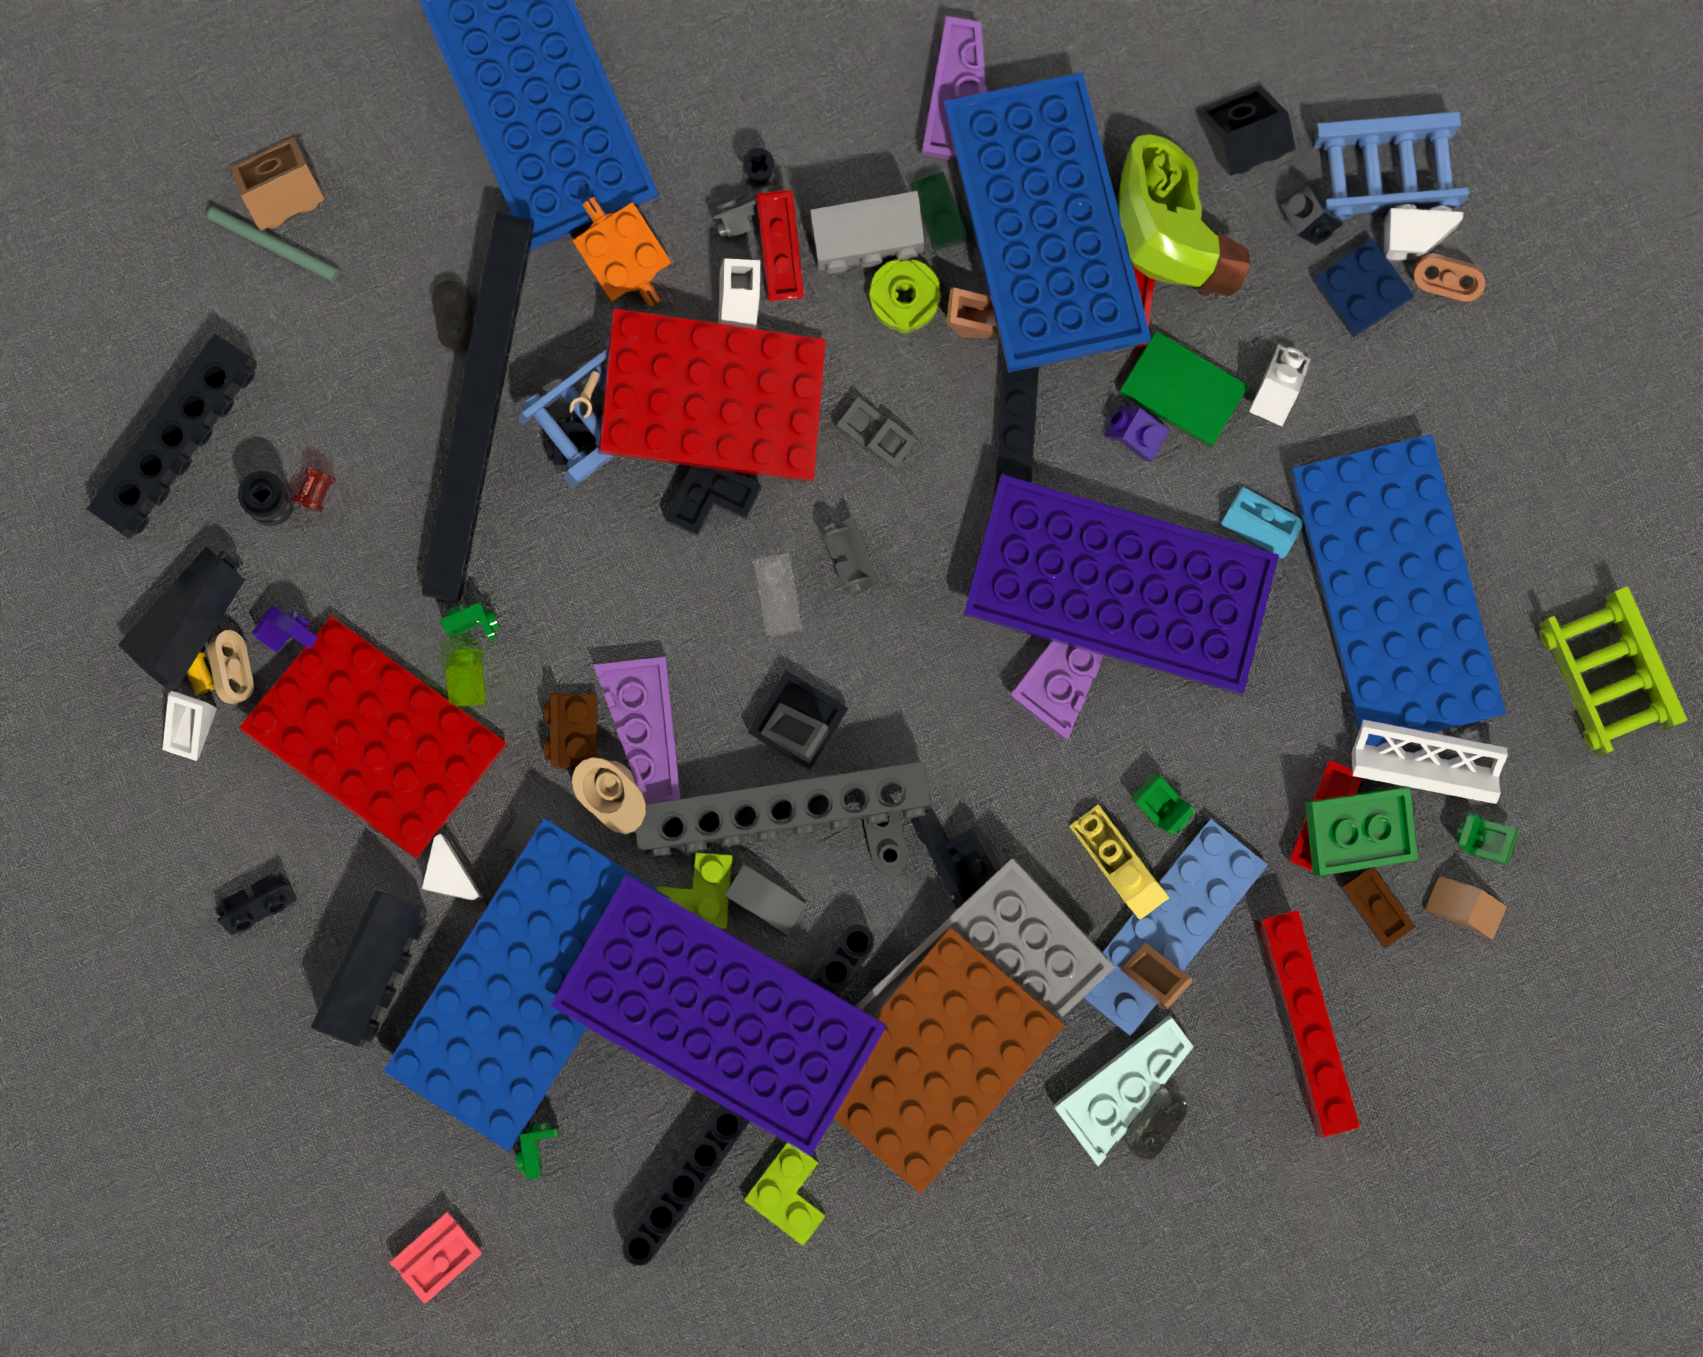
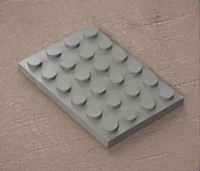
(1020, 933)

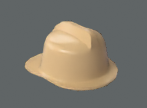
(610, 794)

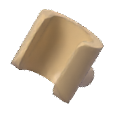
(586, 394)

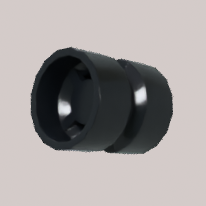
(265, 498)

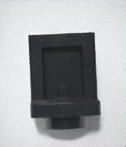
(1310, 215)
(573, 428)

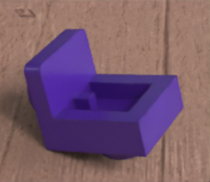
(1137, 431)
(277, 627)

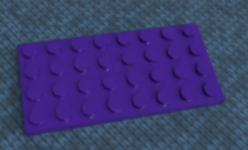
(1121, 584)
(718, 1015)

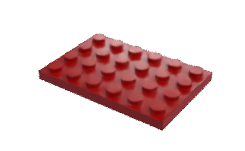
(712, 395)
(373, 737)

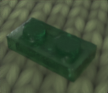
(939, 211)

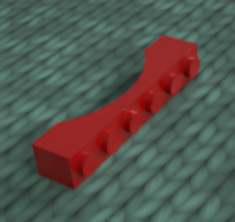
(1313, 1035)

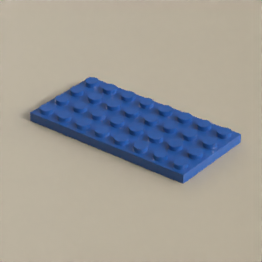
(541, 110)
(1046, 222)
(1398, 588)
(488, 1030)

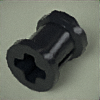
(757, 158)

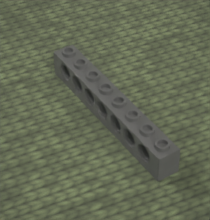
(910, 777)

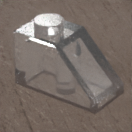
(777, 594)

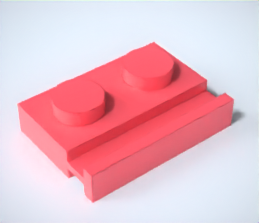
(436, 1257)

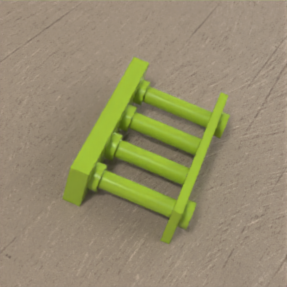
(1634, 643)

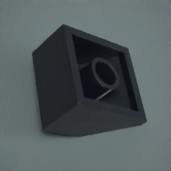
(1247, 130)

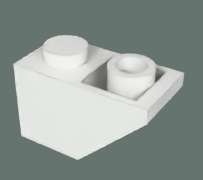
(1416, 232)
(739, 292)
(1280, 385)

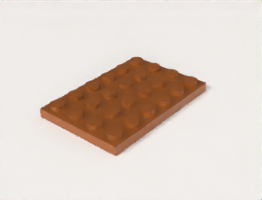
(945, 1060)

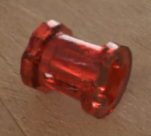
(312, 477)

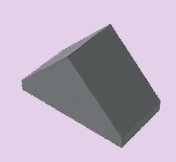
(795, 732)

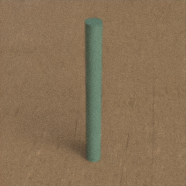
(272, 243)

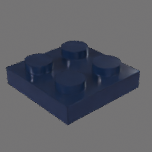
(1363, 288)

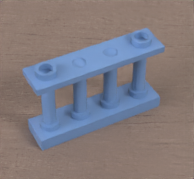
(1403, 132)
(579, 462)

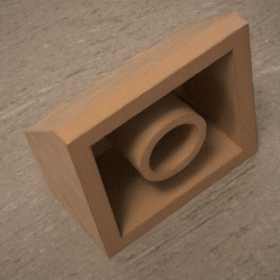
(277, 184)

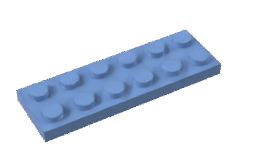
(1201, 893)

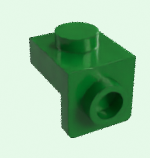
(465, 618)
(1162, 805)
(1486, 839)
(529, 1157)

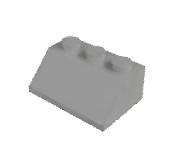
(867, 232)

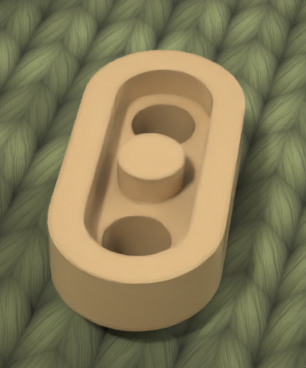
(232, 668)

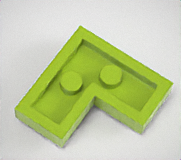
(710, 885)
(777, 1194)

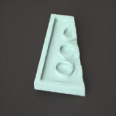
(1115, 1094)

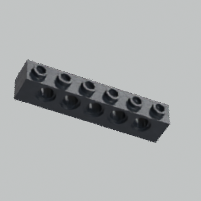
(173, 416)

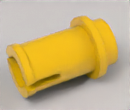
(200, 676)

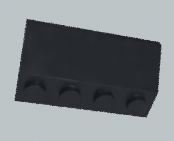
(370, 969)

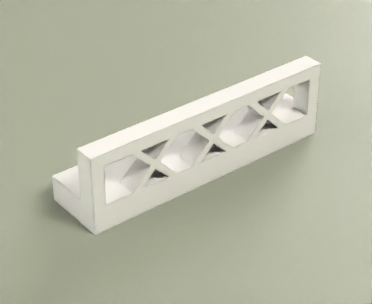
(1425, 768)

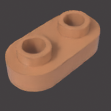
(1447, 279)

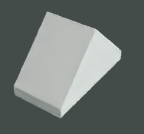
(186, 725)
(447, 874)

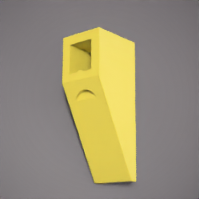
(1119, 862)

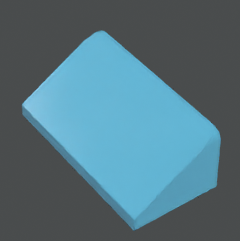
(1262, 522)

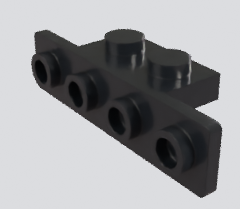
(962, 862)

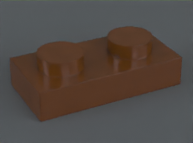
(1378, 907)

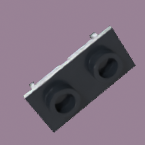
(240, 913)

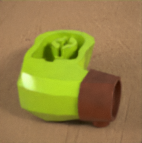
(1165, 226)

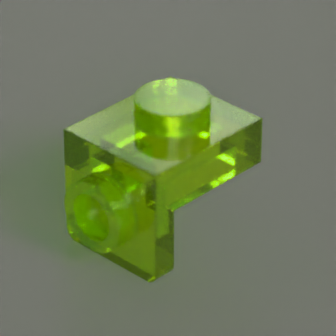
(466, 677)

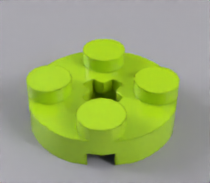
(905, 275)

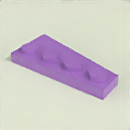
(957, 75)
(1057, 686)
(642, 714)

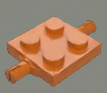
(621, 252)

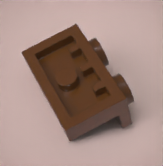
(572, 729)

